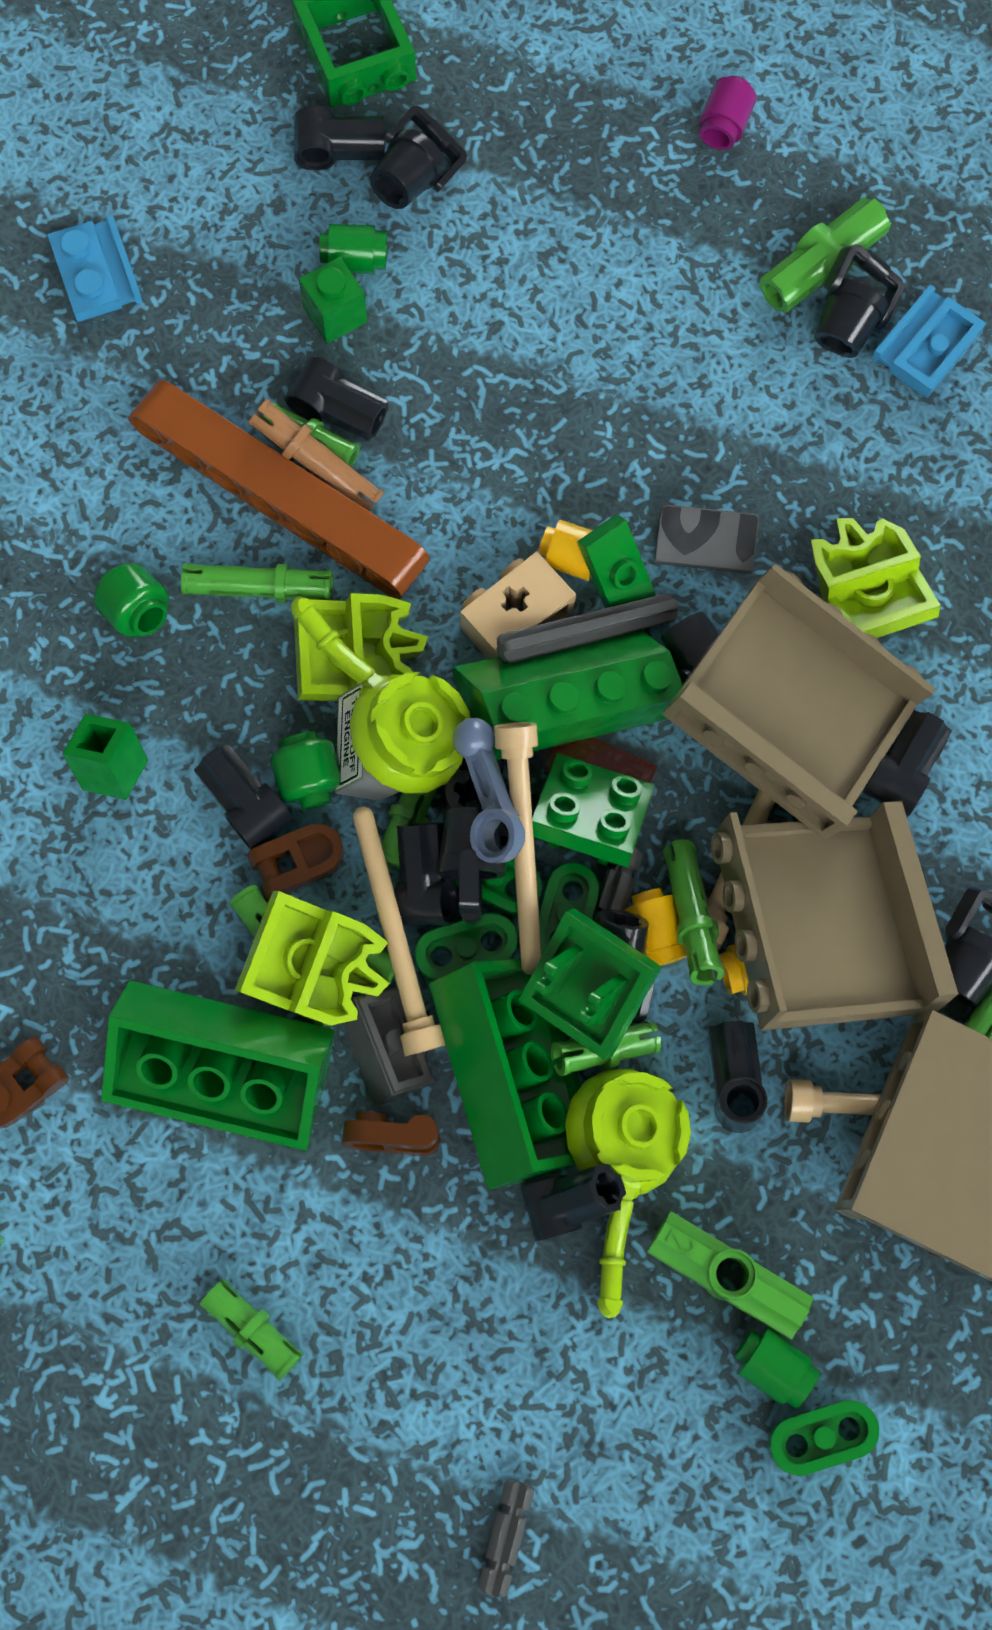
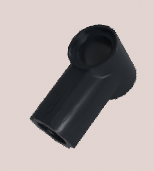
(325, 138)
(325, 394)
(906, 768)
(248, 805)
(420, 893)
(736, 1071)
(566, 1201)

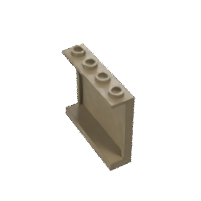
(798, 701)
(832, 922)
(930, 1146)

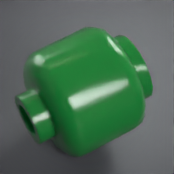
(131, 600)
(306, 769)

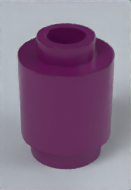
(727, 112)

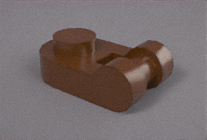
(314, 849)
(14, 1099)
(373, 1133)

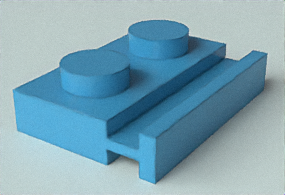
(94, 268)
(928, 341)

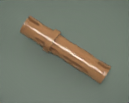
(314, 455)

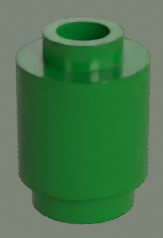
(358, 245)
(776, 1367)

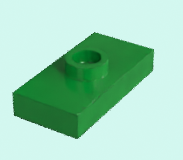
(615, 563)

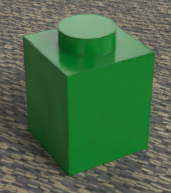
(333, 300)
(105, 756)

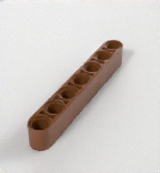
(279, 489)

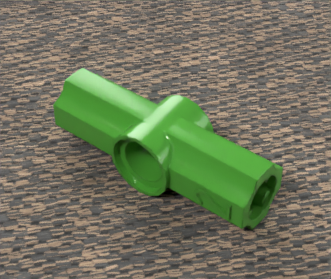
(817, 251)
(761, 1291)

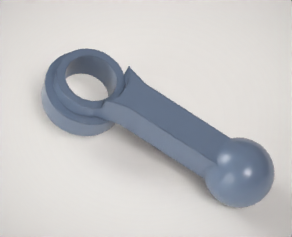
(475, 742)

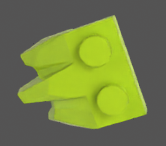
(874, 578)
(368, 629)
(311, 961)

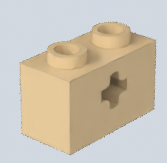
(523, 583)

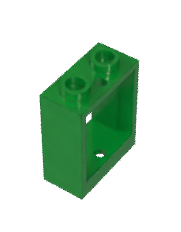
(352, 81)

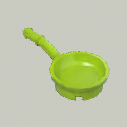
(399, 721)
(642, 1135)

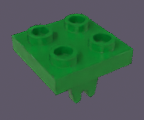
(591, 810)
(589, 983)

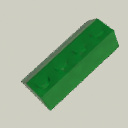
(574, 690)
(216, 1064)
(505, 1072)

